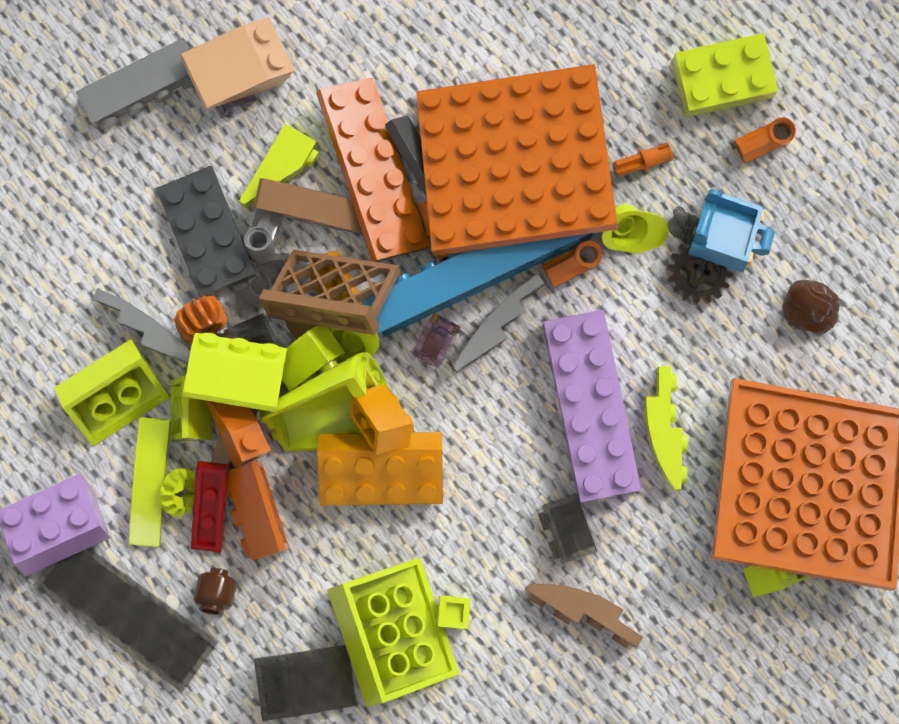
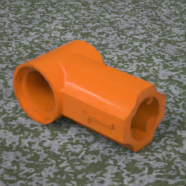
(763, 140)
(570, 265)

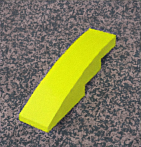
(149, 472)

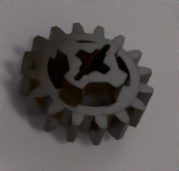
(689, 289)

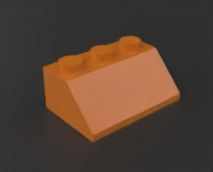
(255, 511)

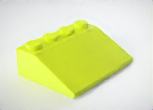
(392, 632)

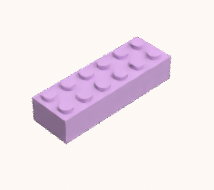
(591, 406)

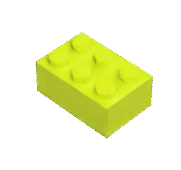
(724, 75)

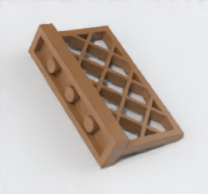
(321, 309)

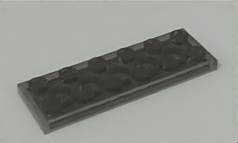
(128, 616)

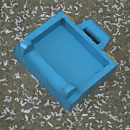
(728, 231)

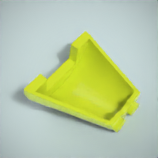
(322, 404)

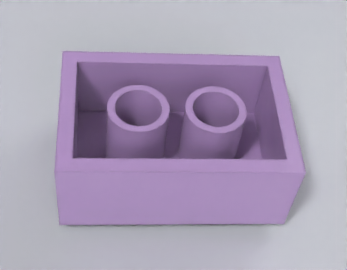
(53, 525)

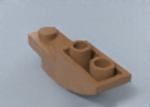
(574, 603)

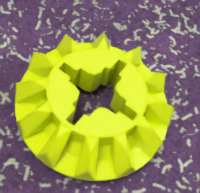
(173, 483)

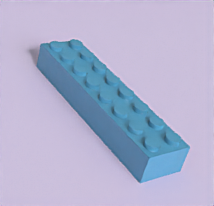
(461, 278)

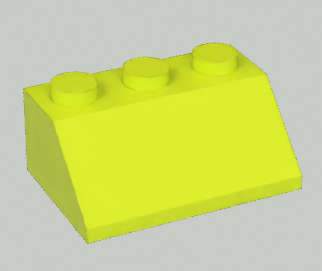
(234, 372)
(111, 392)

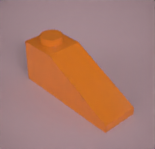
(239, 432)

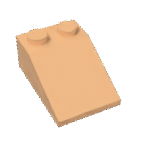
(238, 64)

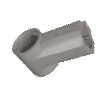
(263, 230)

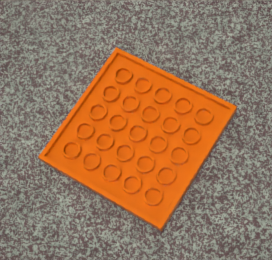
(515, 160)
(809, 485)

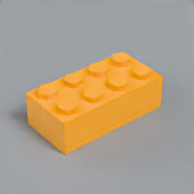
(356, 476)

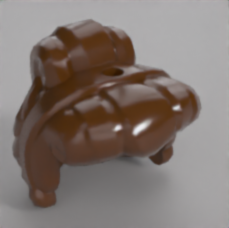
(811, 307)

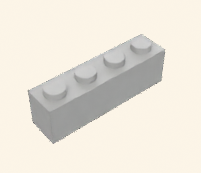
(135, 86)

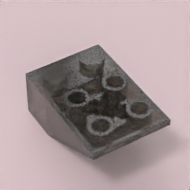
(304, 682)

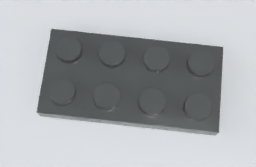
(206, 232)

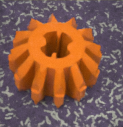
(201, 317)

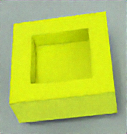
(453, 612)

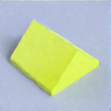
(188, 416)

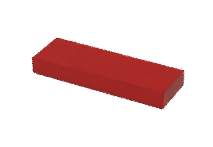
(209, 506)

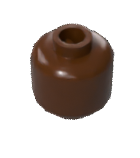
(215, 591)

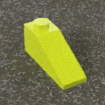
(283, 162)

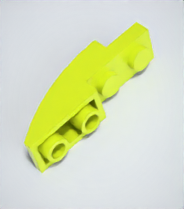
(666, 442)

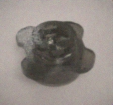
(677, 227)

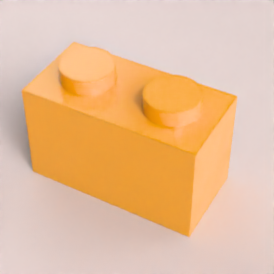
(381, 420)

